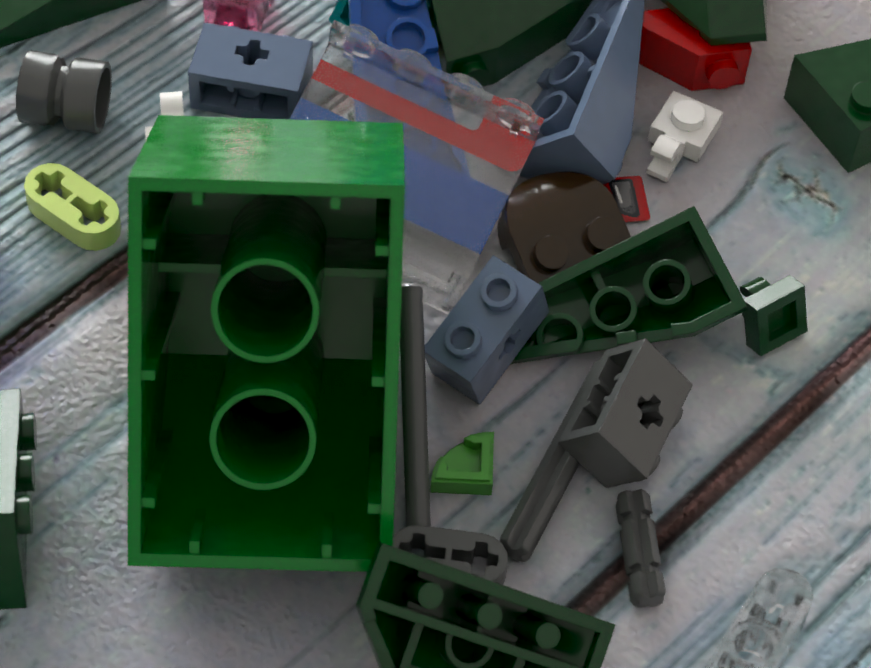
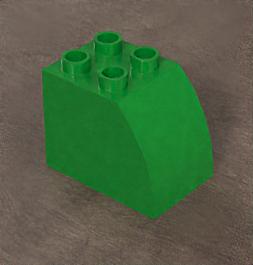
(264, 342)

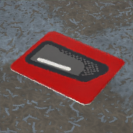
(630, 198)

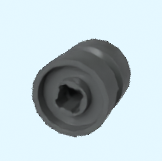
(55, 91)

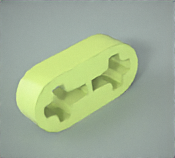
(78, 200)

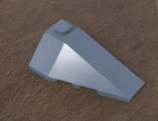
(590, 95)

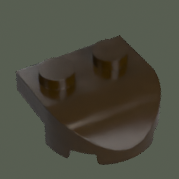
(559, 222)

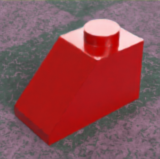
(684, 57)

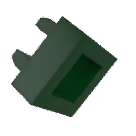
(774, 313)

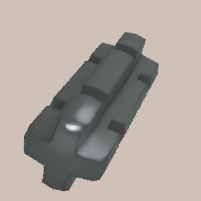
(640, 548)

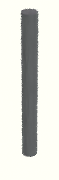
(414, 408)

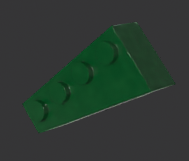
(834, 99)

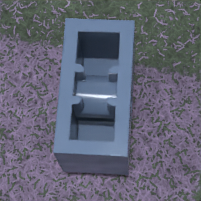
(248, 72)
(486, 329)

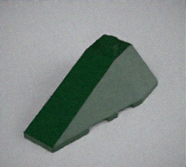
(499, 35)

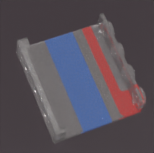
(458, 149)

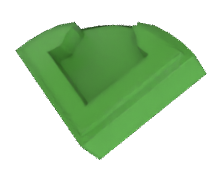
(466, 467)

